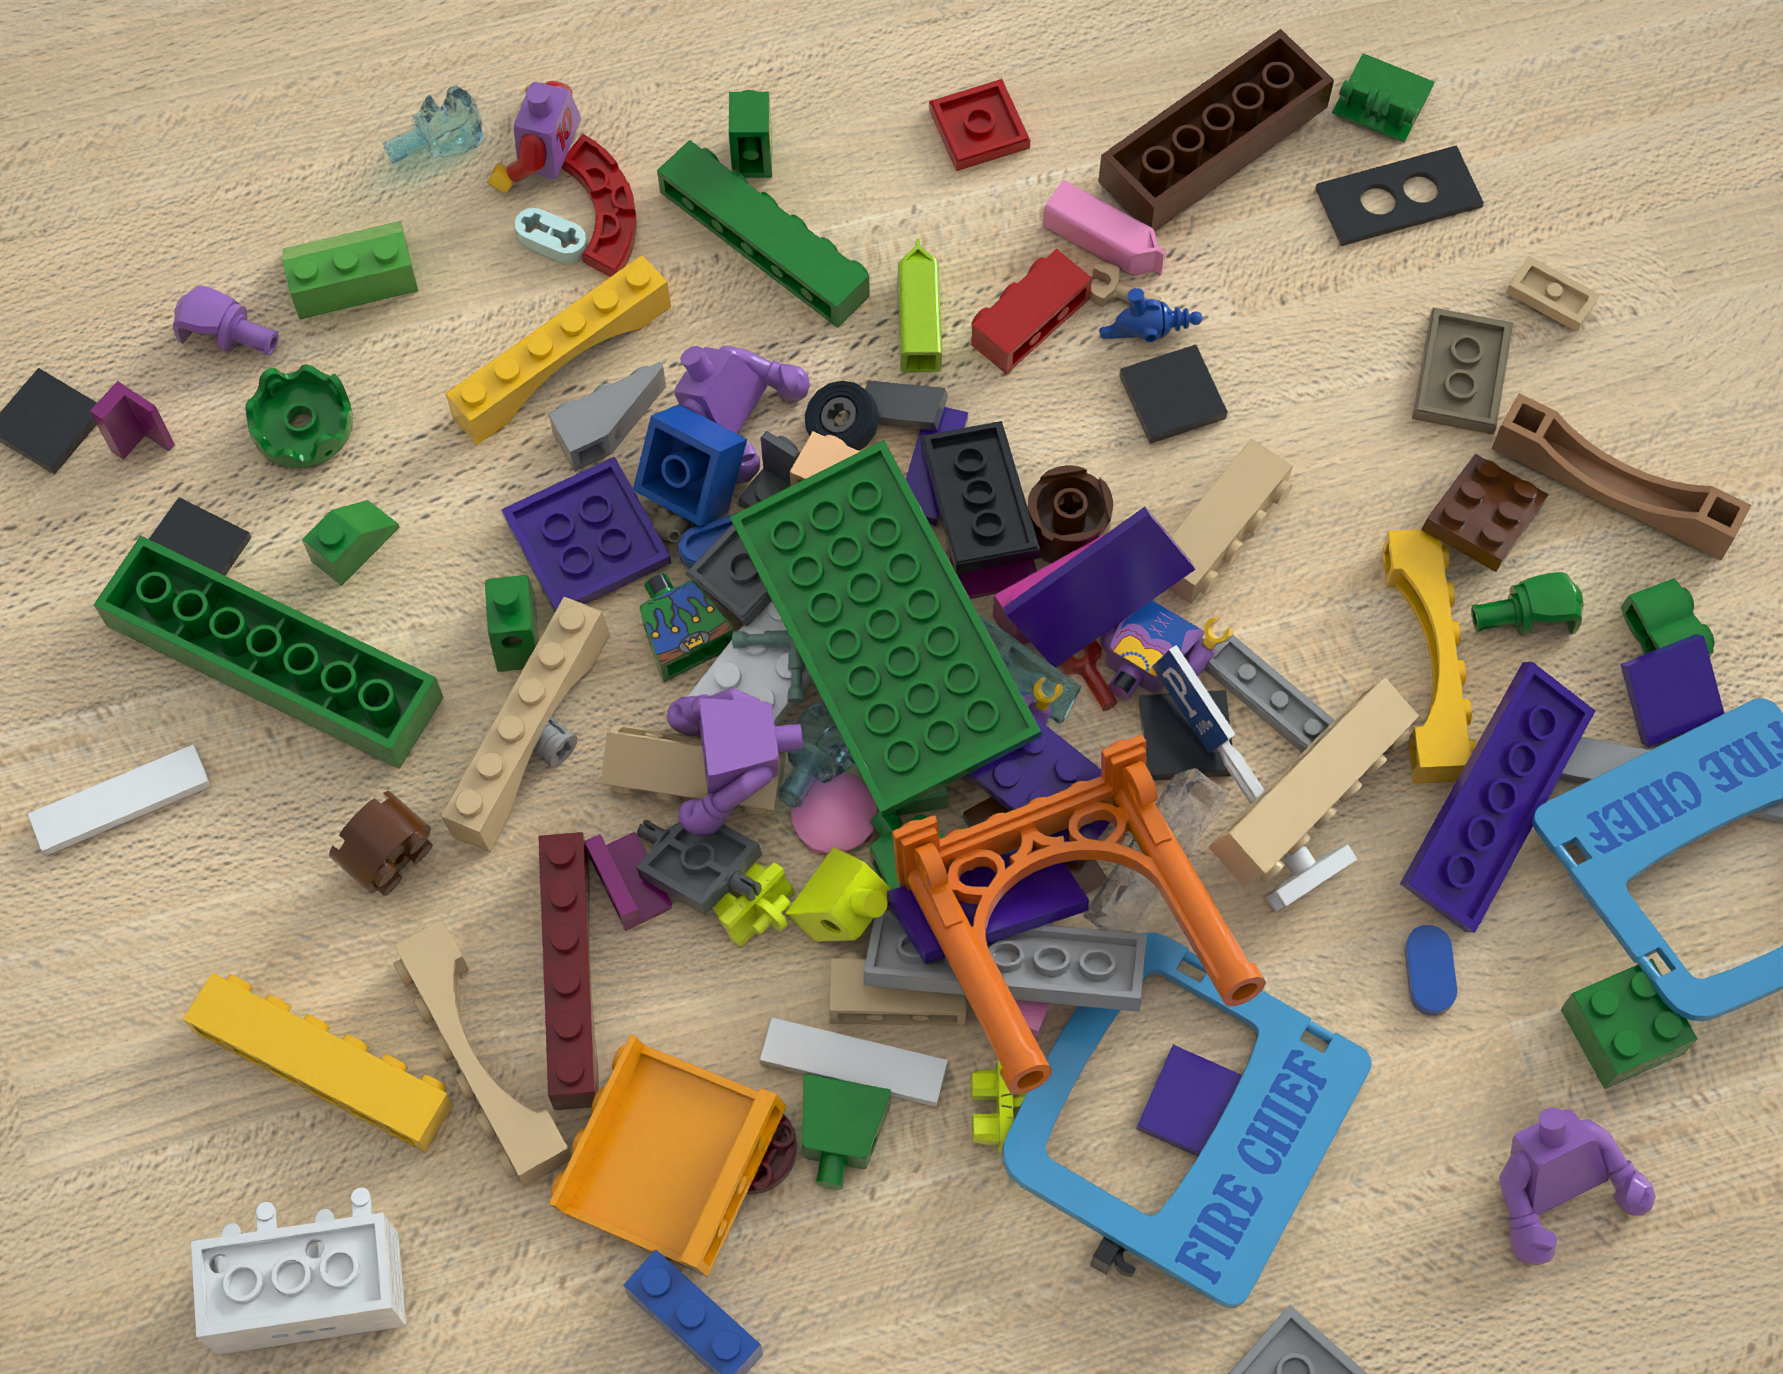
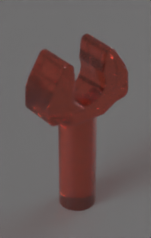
(1087, 668)

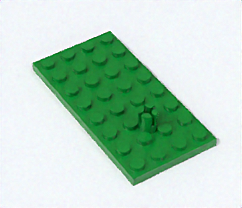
(885, 628)

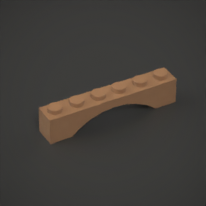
(1684, 511)

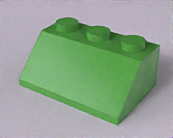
(349, 270)

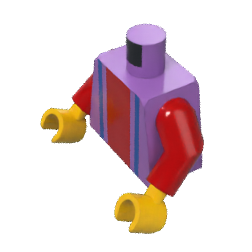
(541, 134)

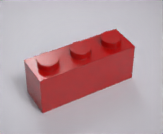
(1030, 310)

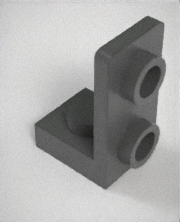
(778, 459)

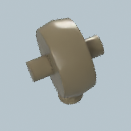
(669, 524)

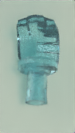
(820, 760)

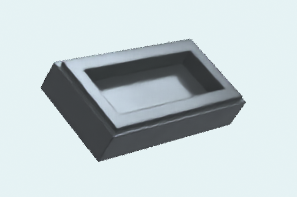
(908, 404)

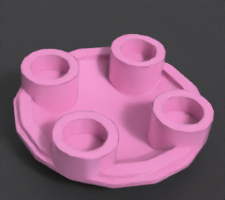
(835, 815)

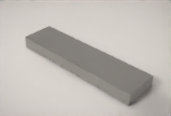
(1267, 693)

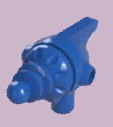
(1148, 319)

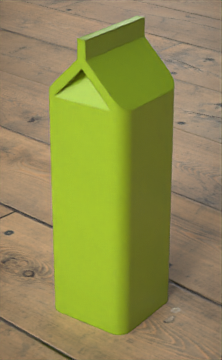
(919, 312)

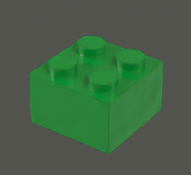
(1626, 1026)

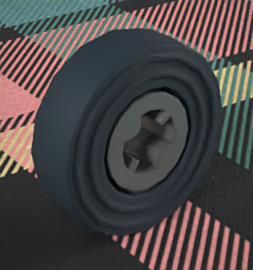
(838, 397)

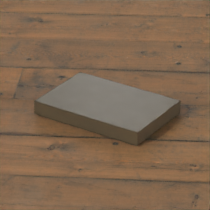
(1462, 371)

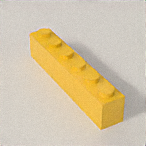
(319, 1061)

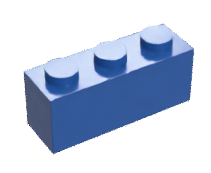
(692, 1317)

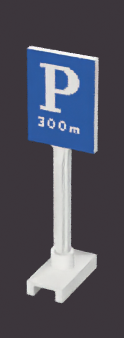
(1215, 734)

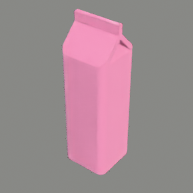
(1103, 230)

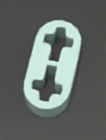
(549, 238)

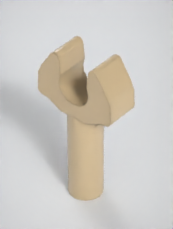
(1115, 289)

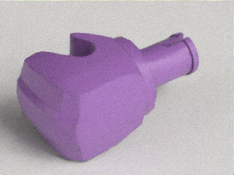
(214, 312)

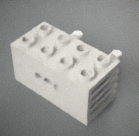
(283, 1291)

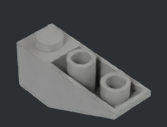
(601, 421)

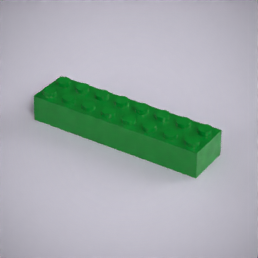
(270, 651)

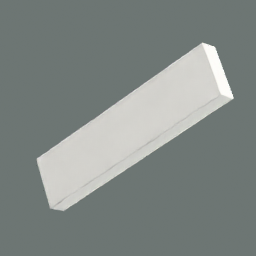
(119, 800)
(854, 1060)

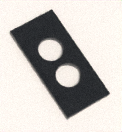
(1443, 167)

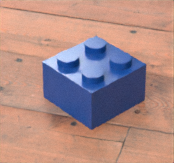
(689, 464)

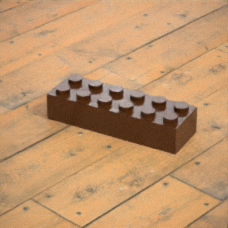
(1215, 130)

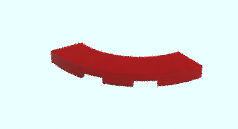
(613, 204)

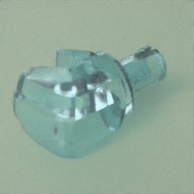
(442, 130)

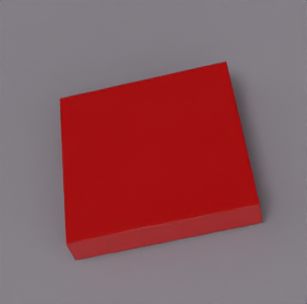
(979, 124)

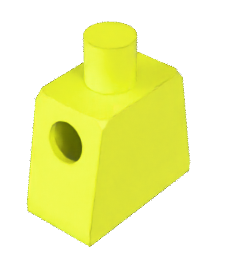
(839, 899)

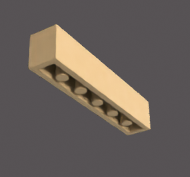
(1314, 783)

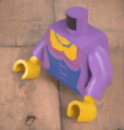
(1145, 637)

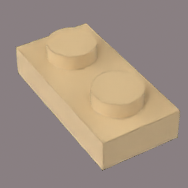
(1553, 293)

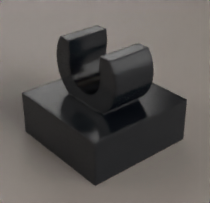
(1110, 1253)

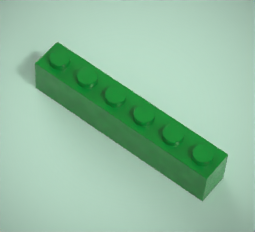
(764, 233)

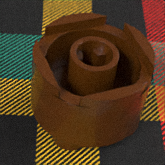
(1068, 510)
(381, 842)

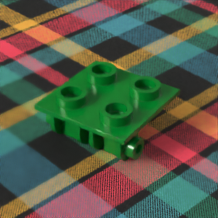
(1383, 97)

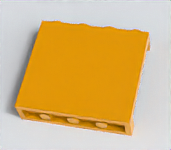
(667, 1155)

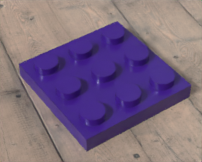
(586, 535)

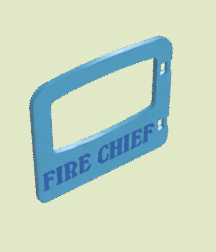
(1653, 810)
(1251, 1170)

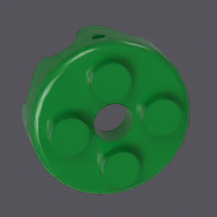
(295, 393)

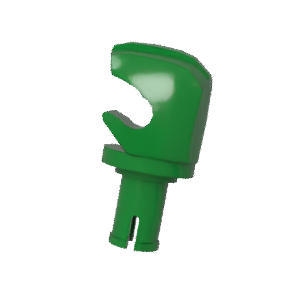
(1538, 598)

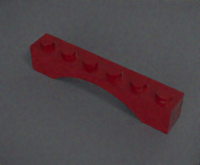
(567, 971)

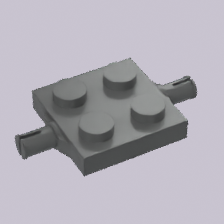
(698, 867)

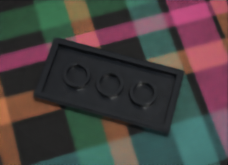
(979, 497)

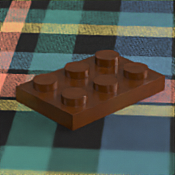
(1485, 512)

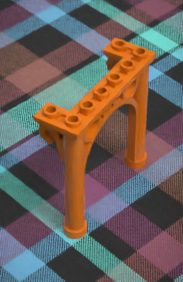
(1121, 796)

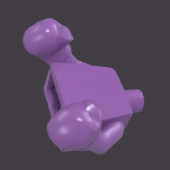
(727, 386)
(737, 748)
(1556, 1163)

